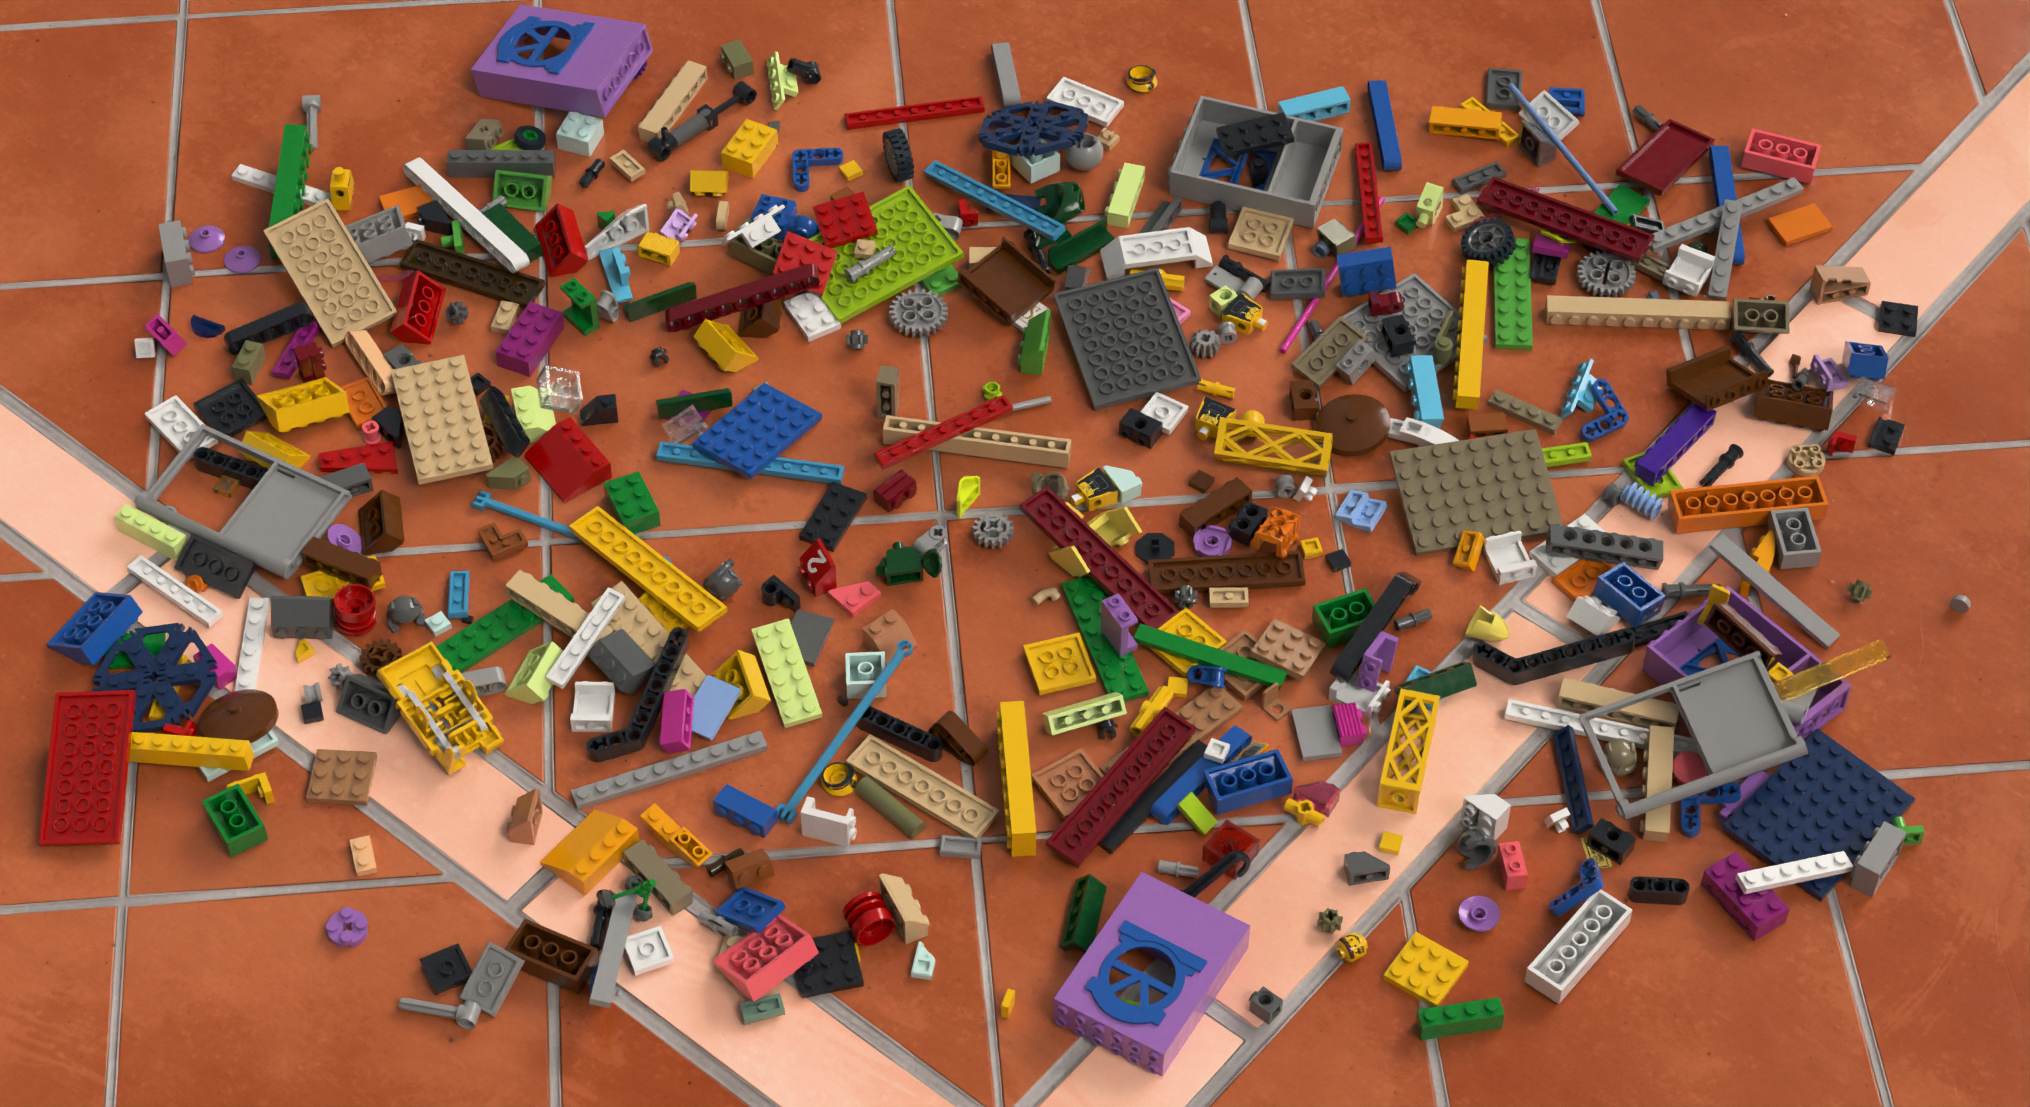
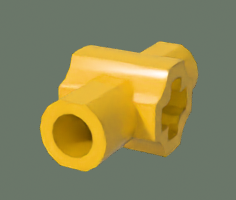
(1304, 812)

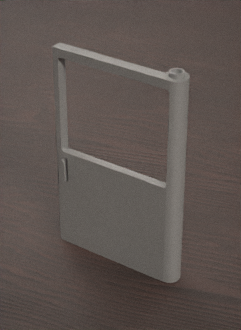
(273, 519)
(1732, 721)

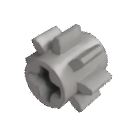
(339, 675)

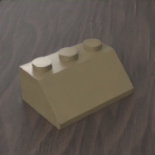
(1760, 316)

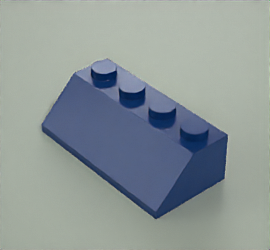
(1248, 781)

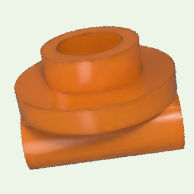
(196, 584)

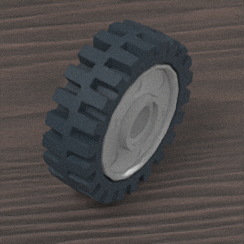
(898, 155)

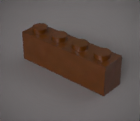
(1215, 507)
(341, 562)

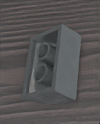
(302, 617)
(622, 661)
(368, 703)

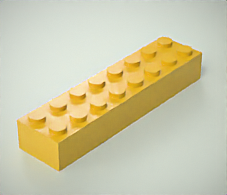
(1016, 779)

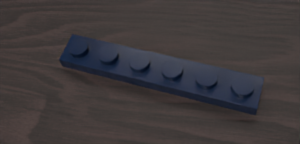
(1573, 780)

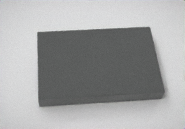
(1498, 94)
(1297, 284)
(811, 634)

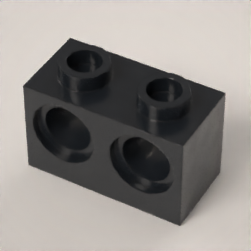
(1247, 522)

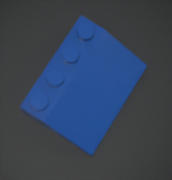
(95, 627)

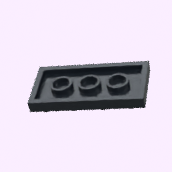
(1255, 135)
(833, 516)
(215, 566)

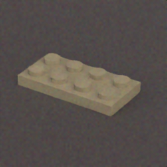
(1320, 358)

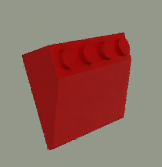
(568, 460)

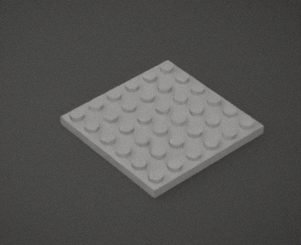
(1424, 312)

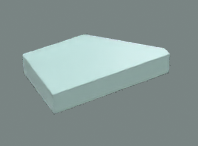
(923, 963)

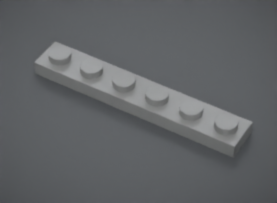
(1725, 249)

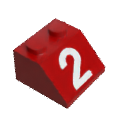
(818, 569)

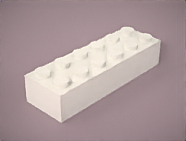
(1578, 946)

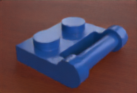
(1570, 97)

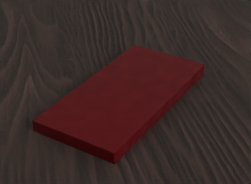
(1665, 157)

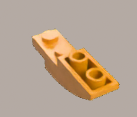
(1001, 170)
(1763, 556)
(674, 837)

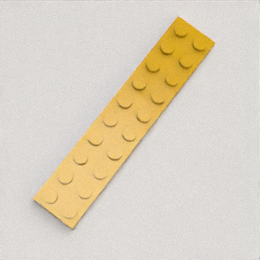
(648, 569)

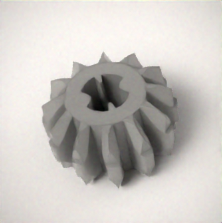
(1205, 343)

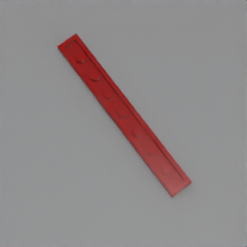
(914, 112)
(1368, 193)
(942, 432)

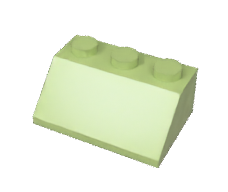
(533, 419)
(530, 680)

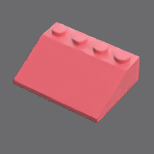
(766, 958)

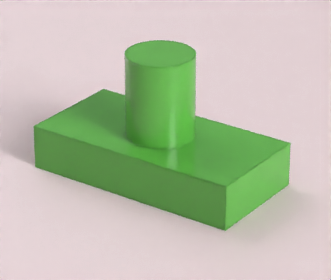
(456, 239)
(1914, 833)

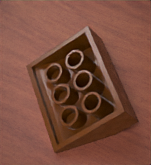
(1802, 408)

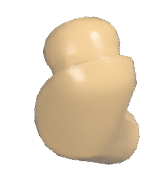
(1045, 593)

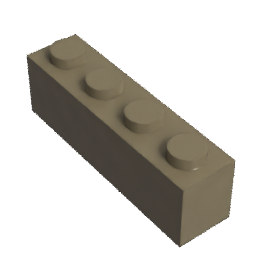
(669, 888)

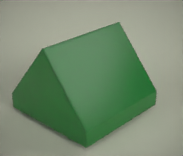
(605, 218)

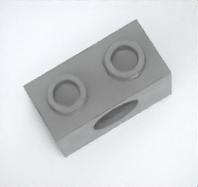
(1356, 362)

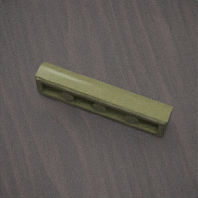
(889, 807)

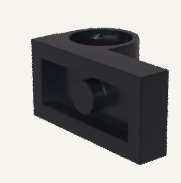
(775, 591)

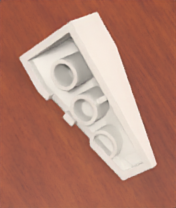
(622, 229)

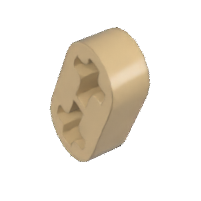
(722, 215)

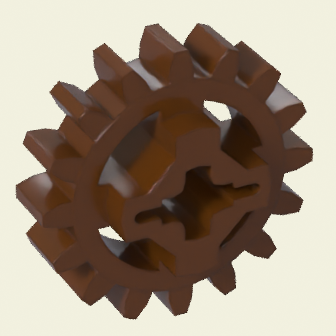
(379, 655)

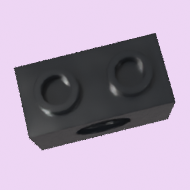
(1398, 335)
(1140, 428)
(1601, 839)

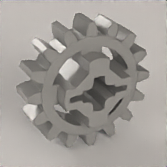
(993, 530)

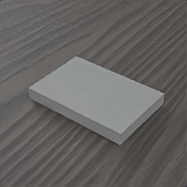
(1316, 733)
(492, 978)

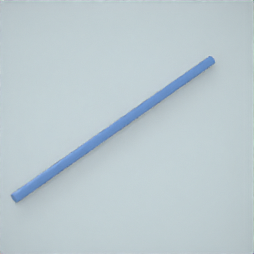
(1605, 200)

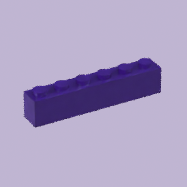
(1674, 444)

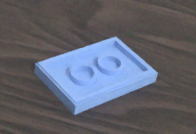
(712, 706)

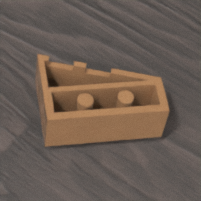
(1838, 283)

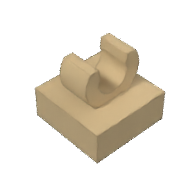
(1108, 139)
(678, 202)

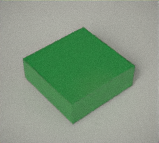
(1406, 223)

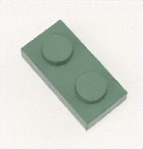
(762, 1009)

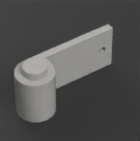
(1250, 287)
(1799, 706)

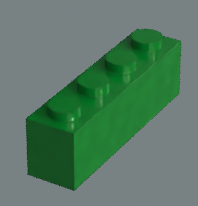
(1459, 1018)

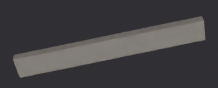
(1774, 591)
(613, 950)

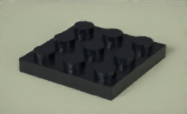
(231, 409)
(833, 968)

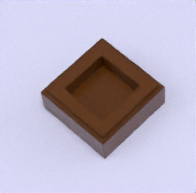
(1201, 481)

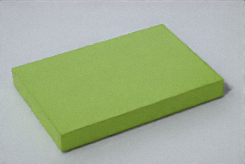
(1661, 488)

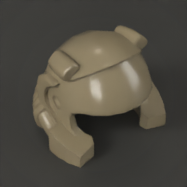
(1053, 480)
(1621, 756)

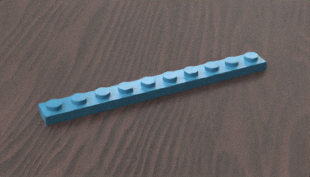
(994, 200)
(778, 467)

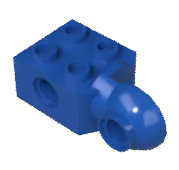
(787, 219)

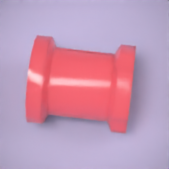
(371, 432)

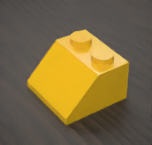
(709, 181)

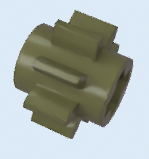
(1860, 590)
(1329, 921)

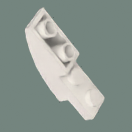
(1418, 432)

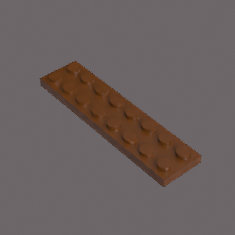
(1227, 571)

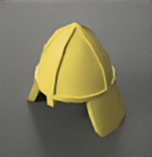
(1487, 626)

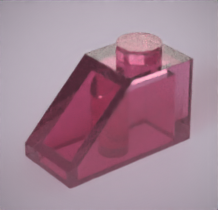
(1321, 794)

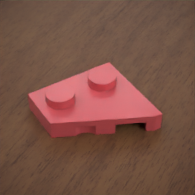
(855, 597)

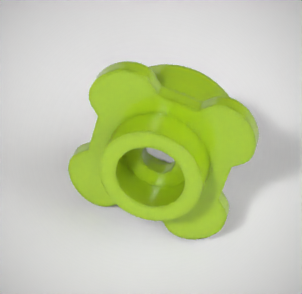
(991, 390)

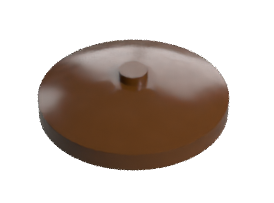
(1356, 423)
(240, 716)

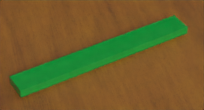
(1209, 656)

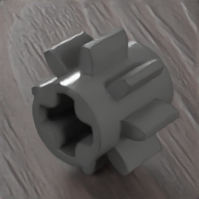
(457, 312)
(856, 339)
(1185, 597)

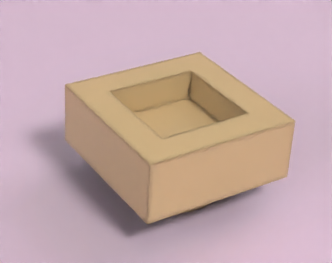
(864, 248)

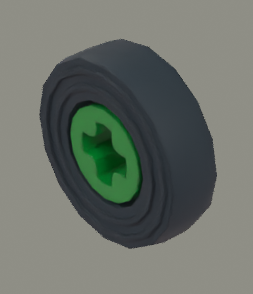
(529, 138)

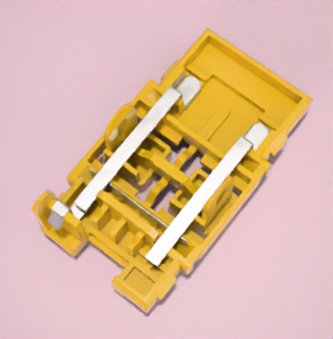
(423, 678)

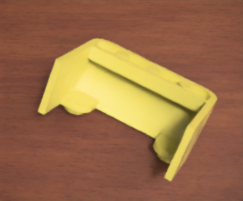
(1113, 526)

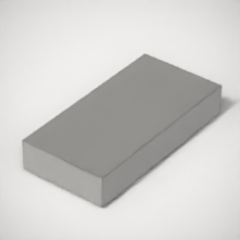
(960, 847)

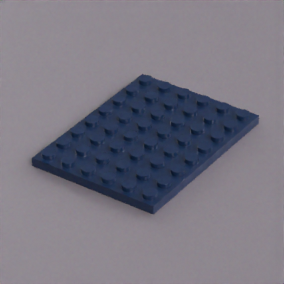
(1817, 809)

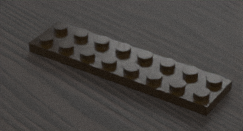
(472, 273)

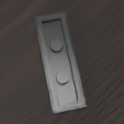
(1478, 177)

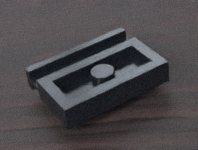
(1545, 269)
(1886, 435)

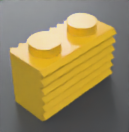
(658, 248)

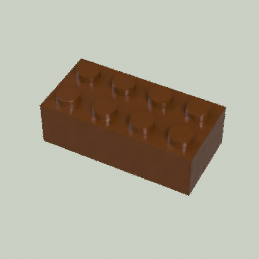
(553, 955)

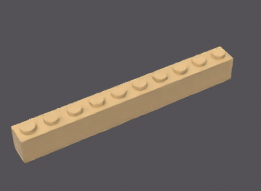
(1637, 312)
(987, 443)

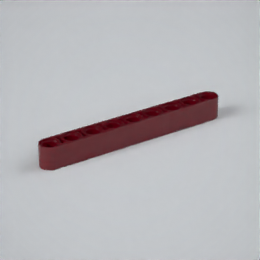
(742, 297)

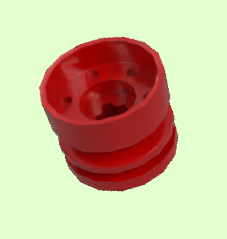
(355, 610)
(869, 918)

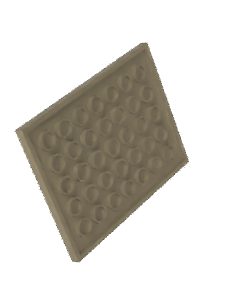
(1474, 486)

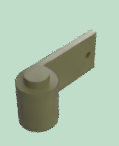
(1443, 345)

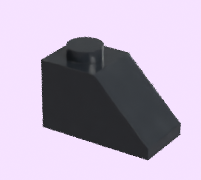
(434, 218)
(600, 411)
(390, 425)

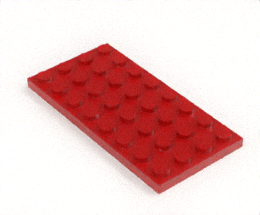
(87, 768)

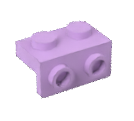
(678, 225)
(1828, 373)

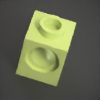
(1221, 299)

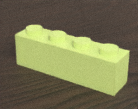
(1125, 195)
(150, 532)
(1084, 713)

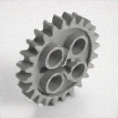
(1619, 278)
(918, 313)

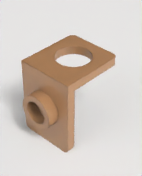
(1271, 699)

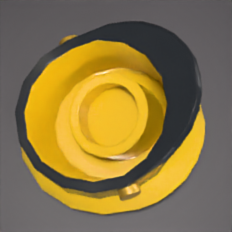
(1142, 78)
(839, 779)

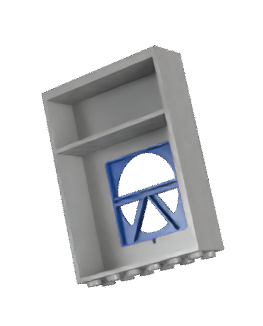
(1295, 178)

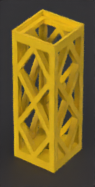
(1260, 431)
(1408, 792)

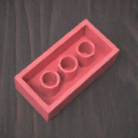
(1781, 155)

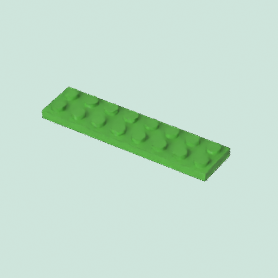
(1513, 300)

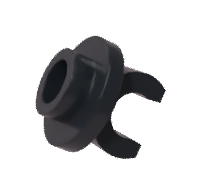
(659, 353)
(1108, 725)

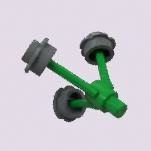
(636, 885)

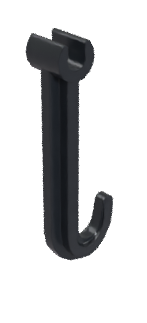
(1218, 870)

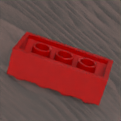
(561, 241)
(417, 309)

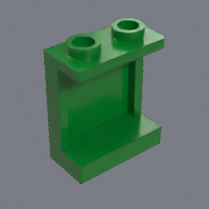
(583, 308)

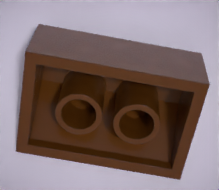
(761, 320)
(381, 524)

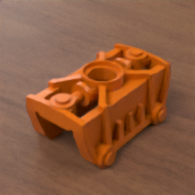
(1278, 525)

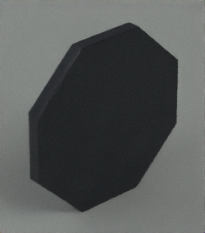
(1154, 546)

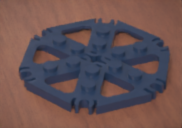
(1033, 128)
(167, 671)

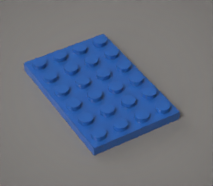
(757, 430)

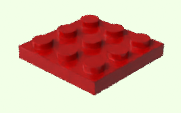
(845, 220)
(801, 251)

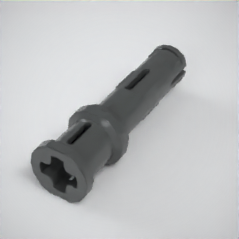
(1681, 590)

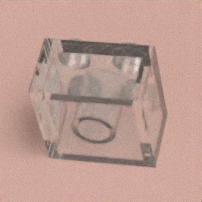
(559, 389)

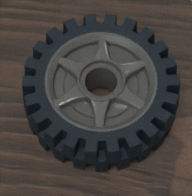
(1488, 242)

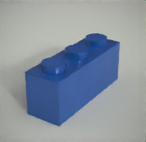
(745, 811)

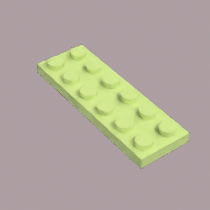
(786, 673)

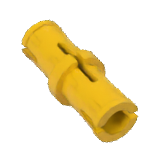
(1216, 389)

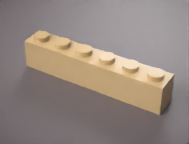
(673, 101)
(548, 604)
(1584, 697)
(1658, 779)

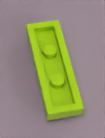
(1567, 454)

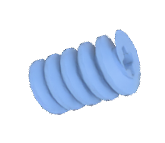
(1642, 501)

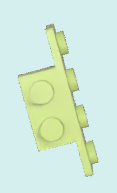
(780, 81)

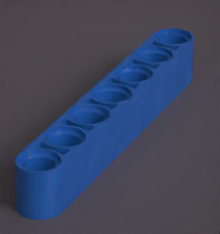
(1384, 125)
(1193, 779)

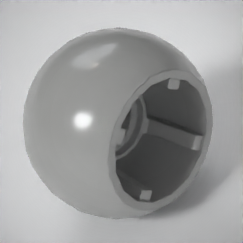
(1085, 154)

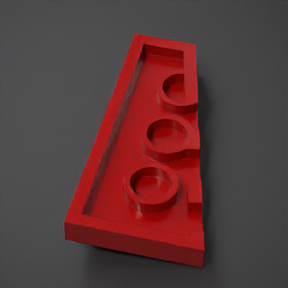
(376, 457)

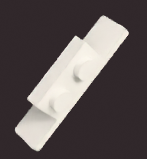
(759, 230)

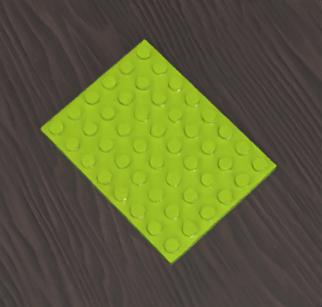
(921, 251)

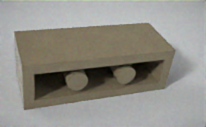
(888, 392)

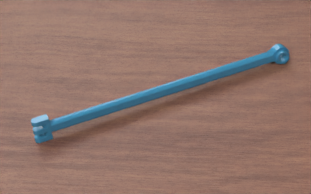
(485, 500)
(789, 808)

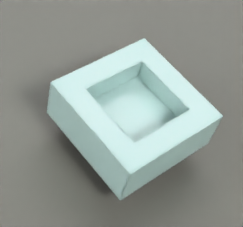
(438, 623)

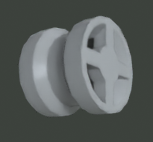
(1227, 332)
(1285, 486)
(312, 693)

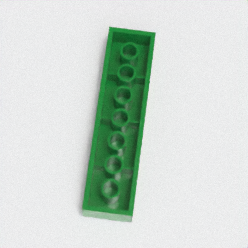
(291, 175)

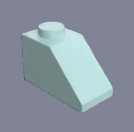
(1125, 482)

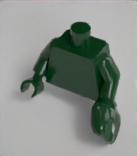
(906, 566)

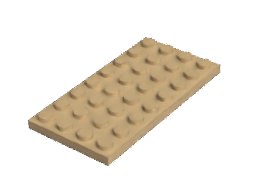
(330, 272)
(441, 419)

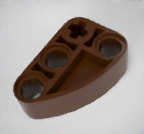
(958, 739)

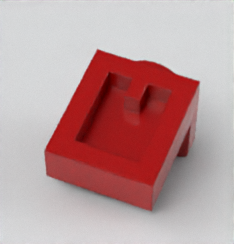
(969, 218)
(1842, 442)
(189, 729)

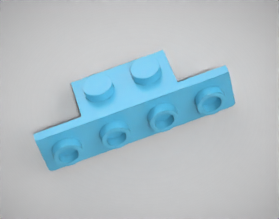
(617, 273)
(1580, 391)

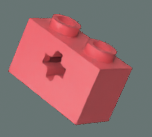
(1512, 865)

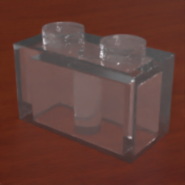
(1874, 395)
(684, 425)

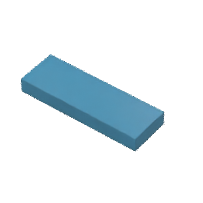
(458, 594)

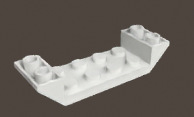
(1155, 249)

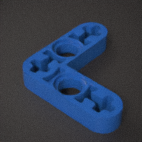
(808, 160)
(1611, 413)
(1695, 801)
(1590, 884)

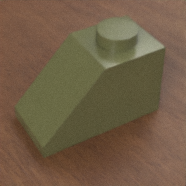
(509, 475)

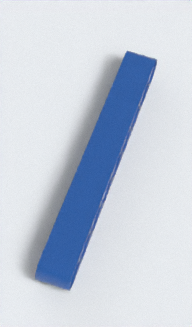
(1725, 189)

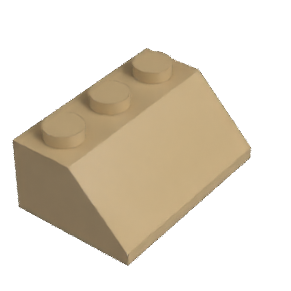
(904, 908)

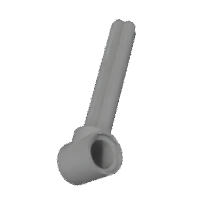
(312, 106)
(465, 1015)

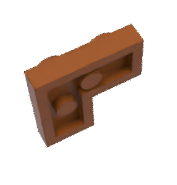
(501, 545)

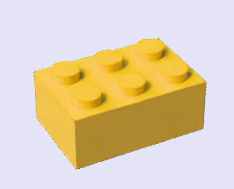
(749, 148)

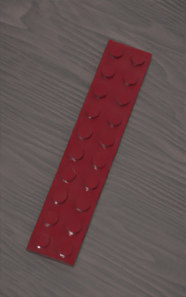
(1566, 219)
(1105, 564)
(1120, 787)

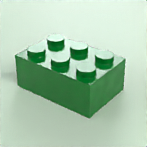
(632, 503)
(1341, 616)
(234, 820)

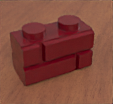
(309, 362)
(895, 491)

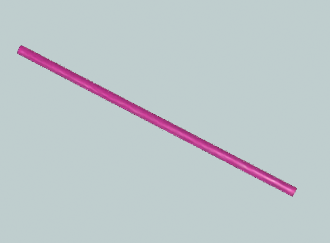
(1311, 306)

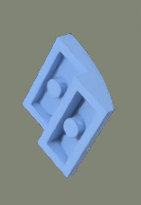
(1361, 511)

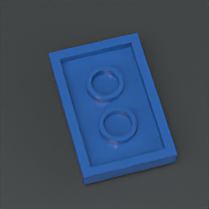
(750, 909)

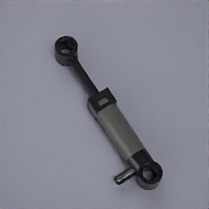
(704, 119)

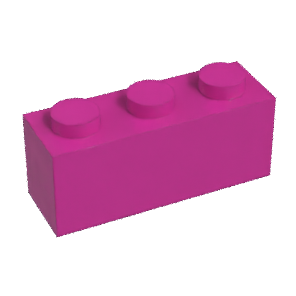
(676, 721)

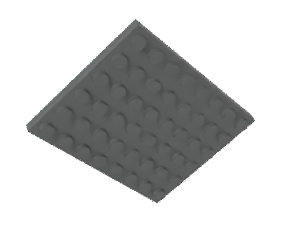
(1126, 338)

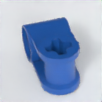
(1210, 676)

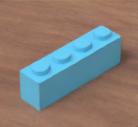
(1317, 105)
(1424, 390)

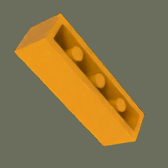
(1465, 122)

